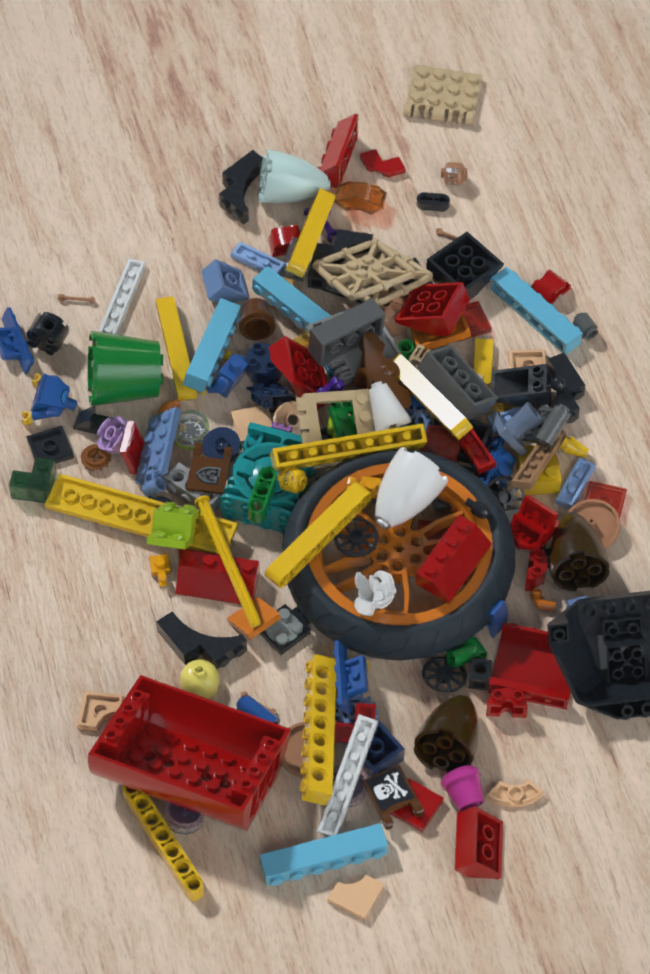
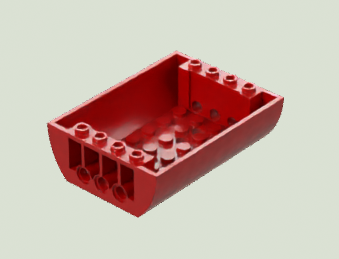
(199, 743)

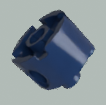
(260, 366)

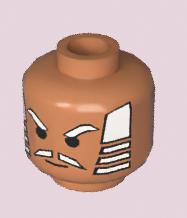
(454, 173)

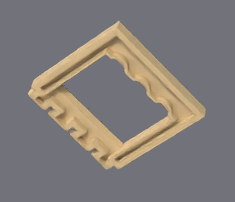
(309, 420)

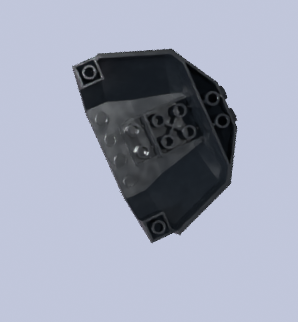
(606, 653)

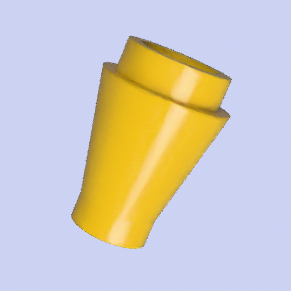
(574, 447)

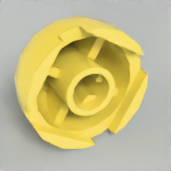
(200, 678)

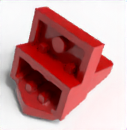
(533, 524)

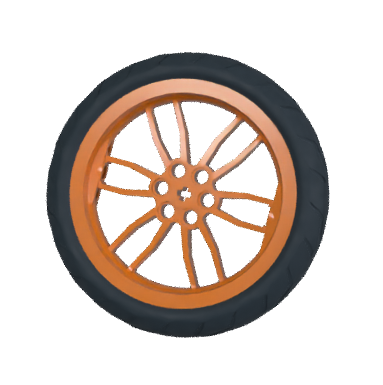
(393, 633)

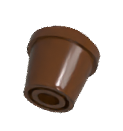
(256, 320)

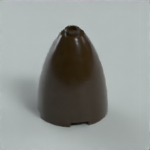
(577, 555)
(448, 735)

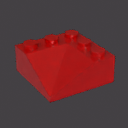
(434, 308)
(298, 366)

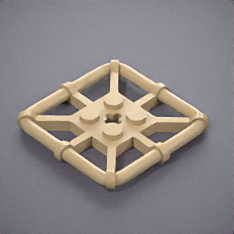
(364, 270)
(423, 276)

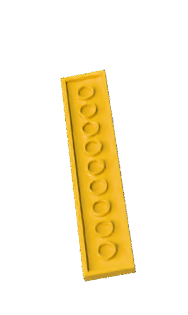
(123, 510)

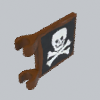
(391, 792)

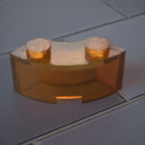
(360, 197)

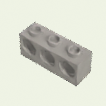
(181, 473)

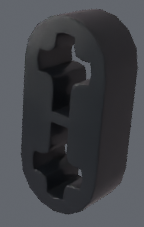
(433, 201)

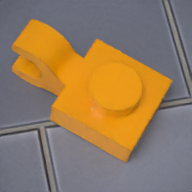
(370, 483)
(160, 567)

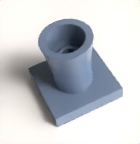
(517, 426)

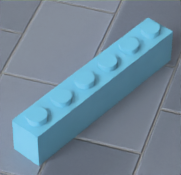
(287, 298)
(536, 310)
(212, 345)
(323, 854)

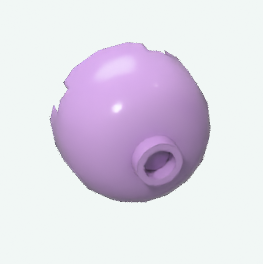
(111, 434)

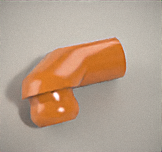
(168, 405)
(538, 600)

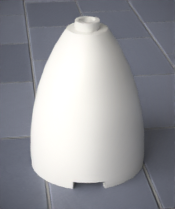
(407, 488)

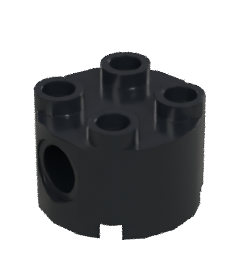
(47, 333)

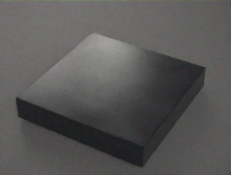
(50, 445)

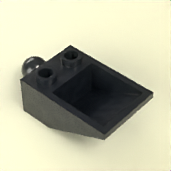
(525, 385)

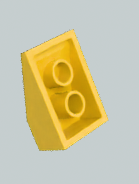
(549, 480)

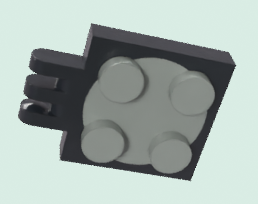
(288, 630)

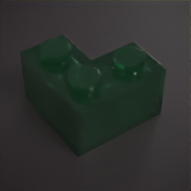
(34, 485)

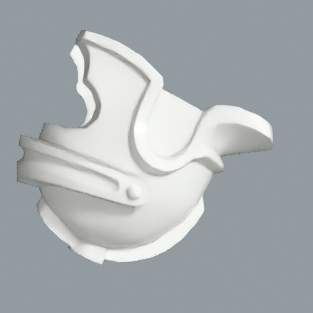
(374, 592)

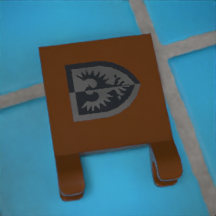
(208, 473)

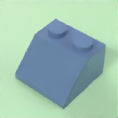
(224, 282)

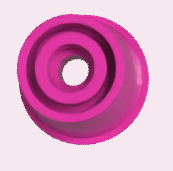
(464, 787)

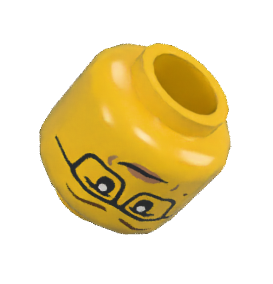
(292, 480)

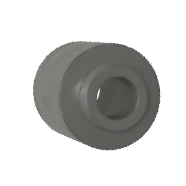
(586, 325)

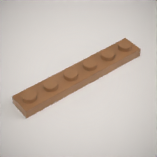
(535, 464)

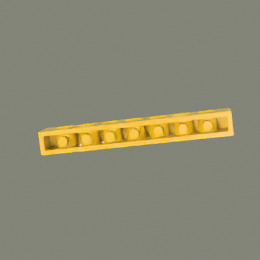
(347, 447)
(318, 730)

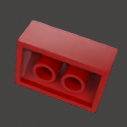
(478, 844)

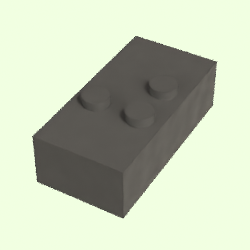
(345, 332)
(457, 382)

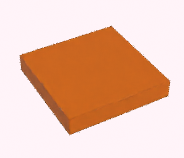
(266, 614)

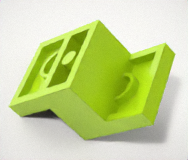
(173, 526)

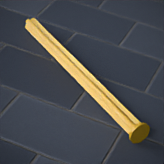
(228, 560)

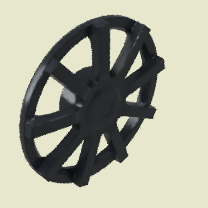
(504, 495)
(356, 538)
(443, 675)

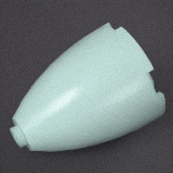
(289, 179)

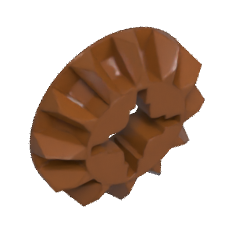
(90, 452)

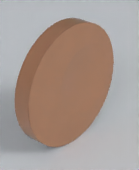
(601, 517)
(293, 759)

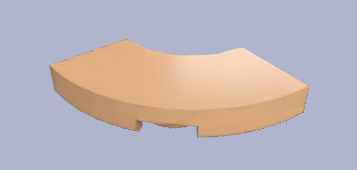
(515, 795)

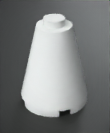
(386, 408)

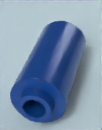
(251, 706)

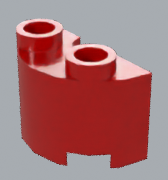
(281, 238)
(551, 286)
(536, 570)
(509, 701)

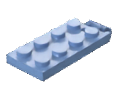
(157, 451)

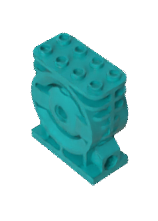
(254, 457)

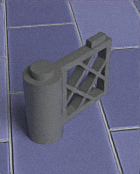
(551, 428)

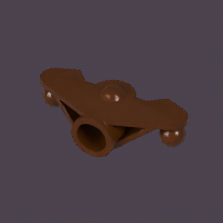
(377, 368)

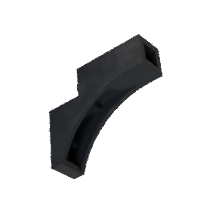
(236, 181)
(343, 239)
(575, 387)
(190, 644)

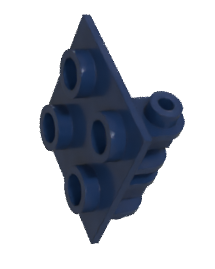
(264, 395)

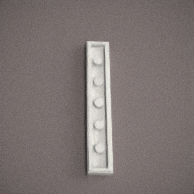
(122, 296)
(347, 776)

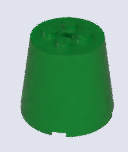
(123, 368)

